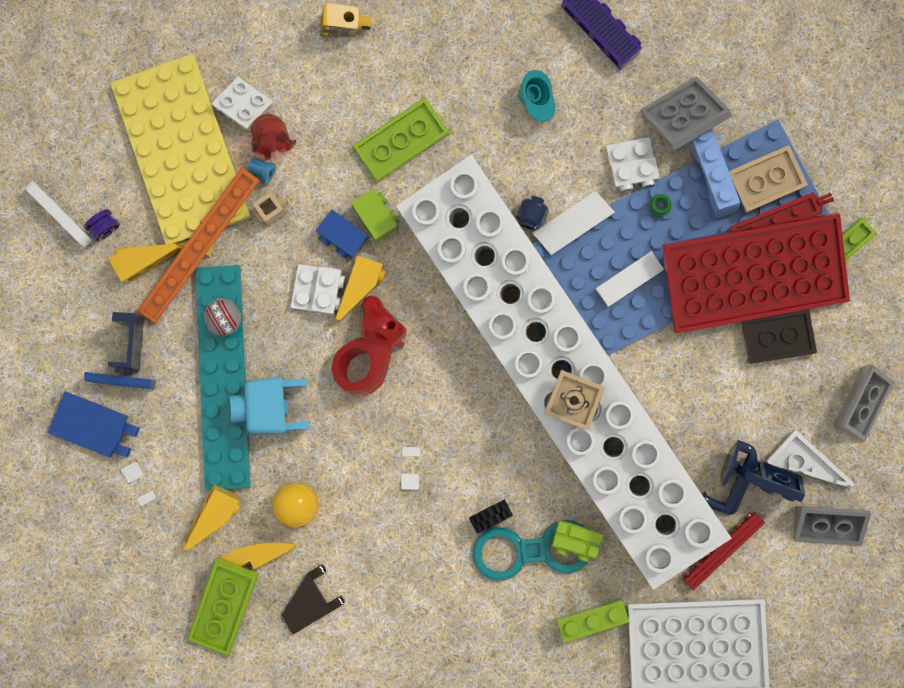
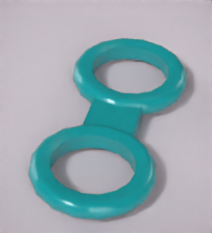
(527, 551)

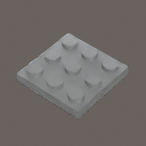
(685, 113)

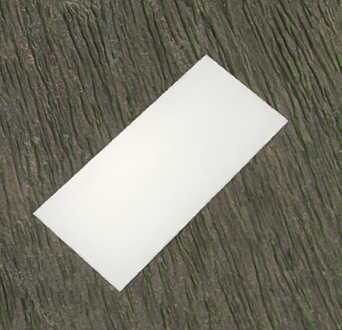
(573, 222)

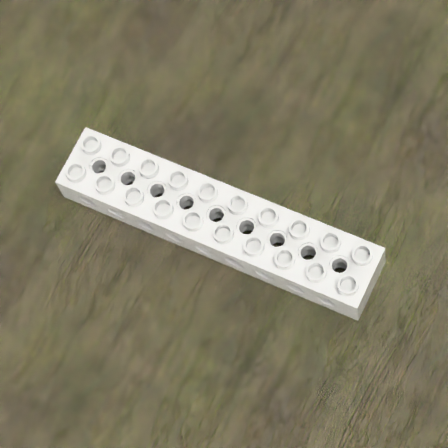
(531, 368)

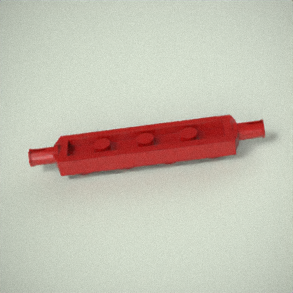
(800, 208)

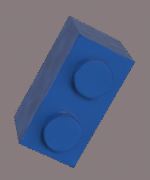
(342, 235)

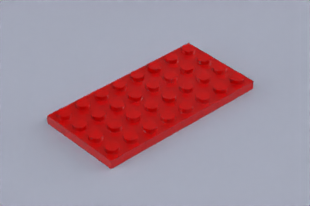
(756, 272)

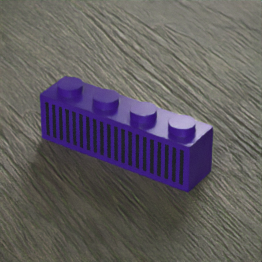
(604, 30)

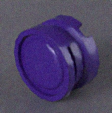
(101, 225)

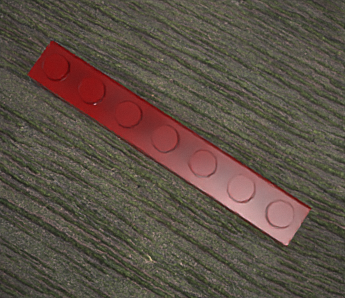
(714, 559)

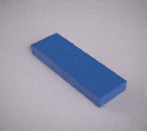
(119, 380)

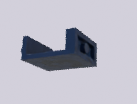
(135, 339)

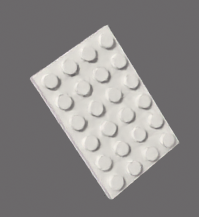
(698, 644)

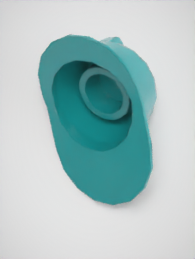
(537, 95)

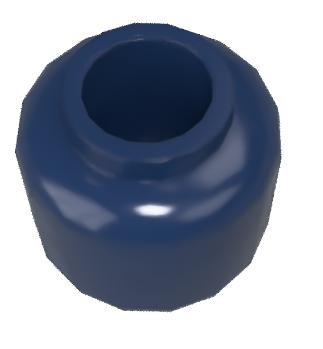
(532, 213)

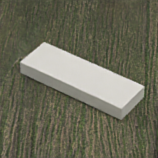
(629, 279)

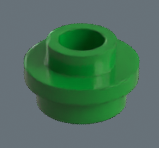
(663, 199)

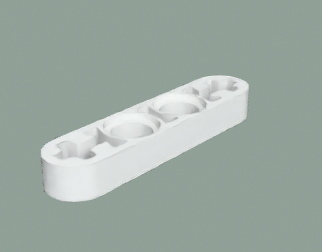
(58, 213)

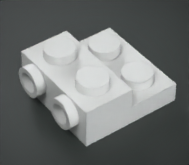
(632, 164)
(317, 289)

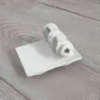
(241, 103)

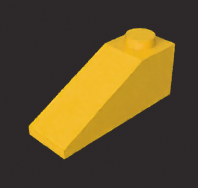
(135, 261)
(362, 282)
(214, 513)

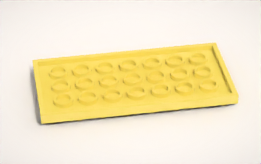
(176, 144)

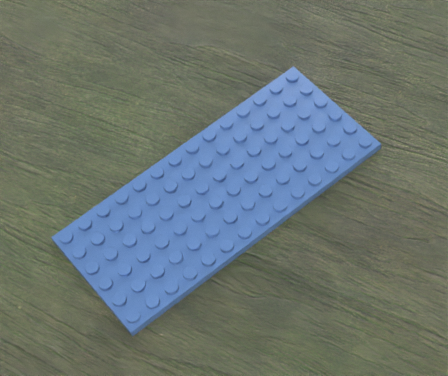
(636, 232)

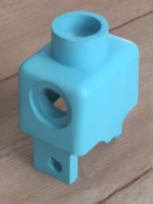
(264, 406)

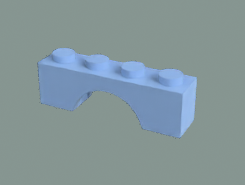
(718, 180)

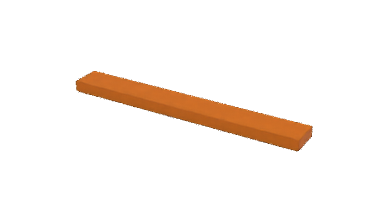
(198, 245)

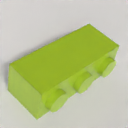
(592, 620)

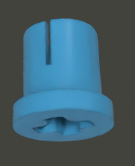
(262, 169)

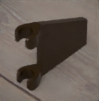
(308, 603)

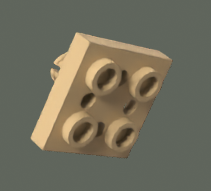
(567, 384)

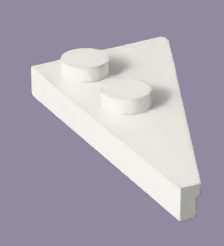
(802, 457)

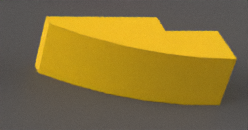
(258, 553)

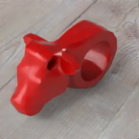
(379, 336)

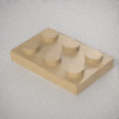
(767, 179)

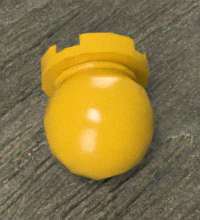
(295, 504)

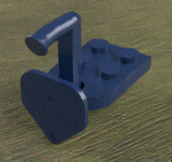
(758, 473)

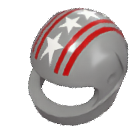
(222, 317)

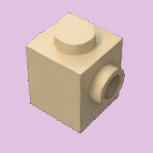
(269, 208)

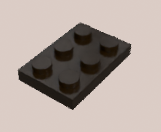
(779, 337)

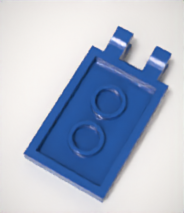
(91, 425)

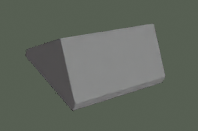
(864, 402)
(830, 525)

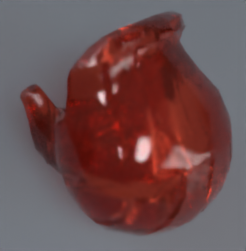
(270, 134)

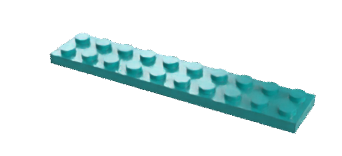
(221, 376)

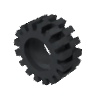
(490, 516)

